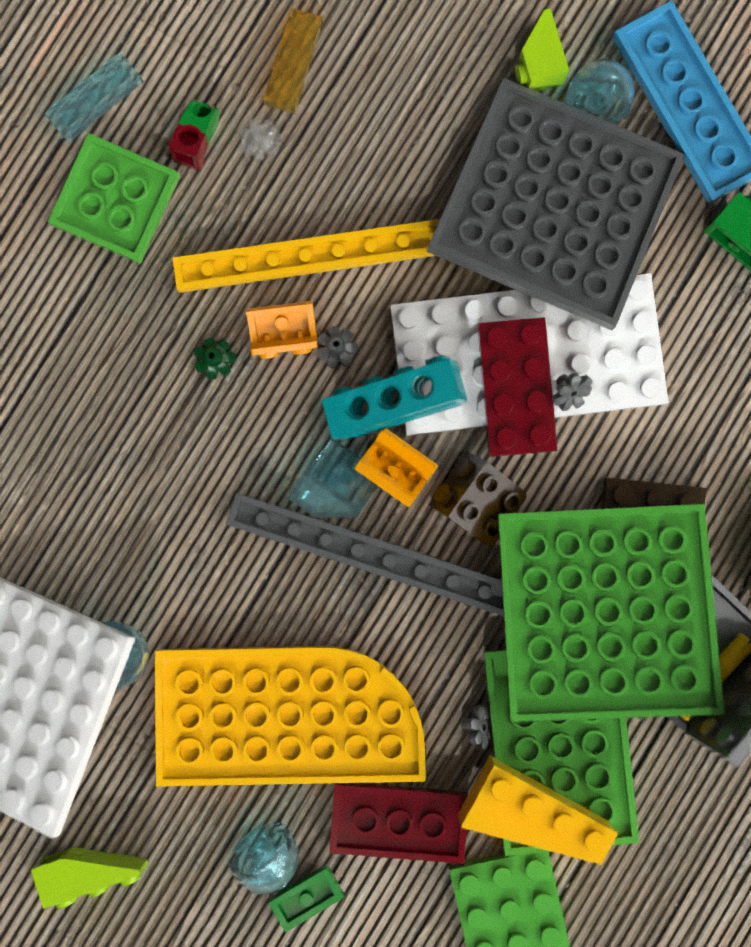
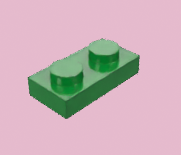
(306, 898)

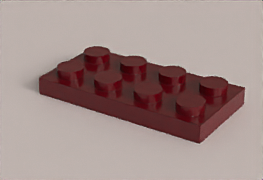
(517, 387)
(397, 822)

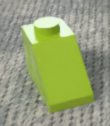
(542, 57)

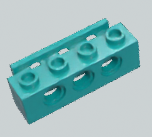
(345, 405)

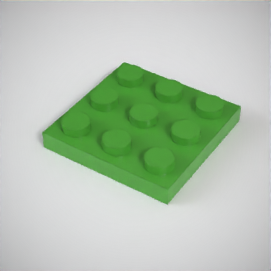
(114, 198)
(509, 901)

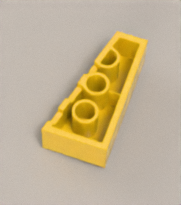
(530, 813)

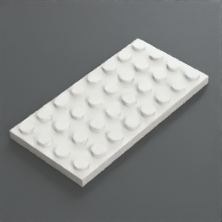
(621, 362)

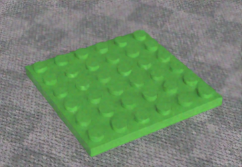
(609, 614)

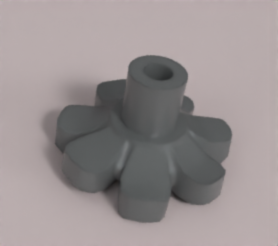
(338, 353)
(571, 390)
(479, 726)

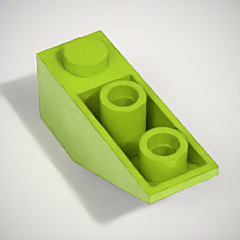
(81, 872)

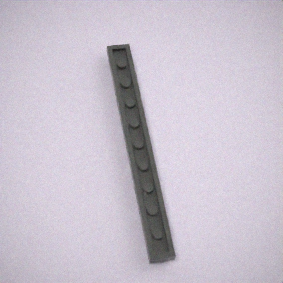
(366, 553)

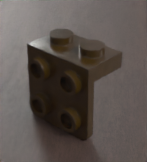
(476, 496)

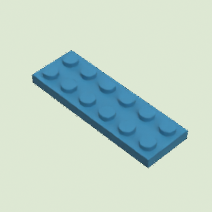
(688, 100)

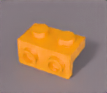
(282, 329)
(396, 467)

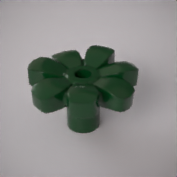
(215, 364)

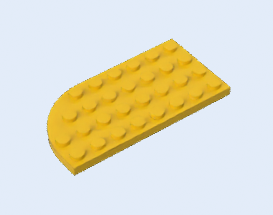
(282, 718)

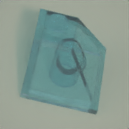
(332, 485)

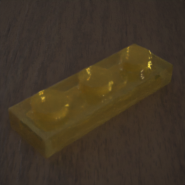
(293, 60)

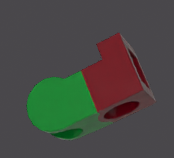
(194, 134)

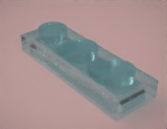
(94, 97)

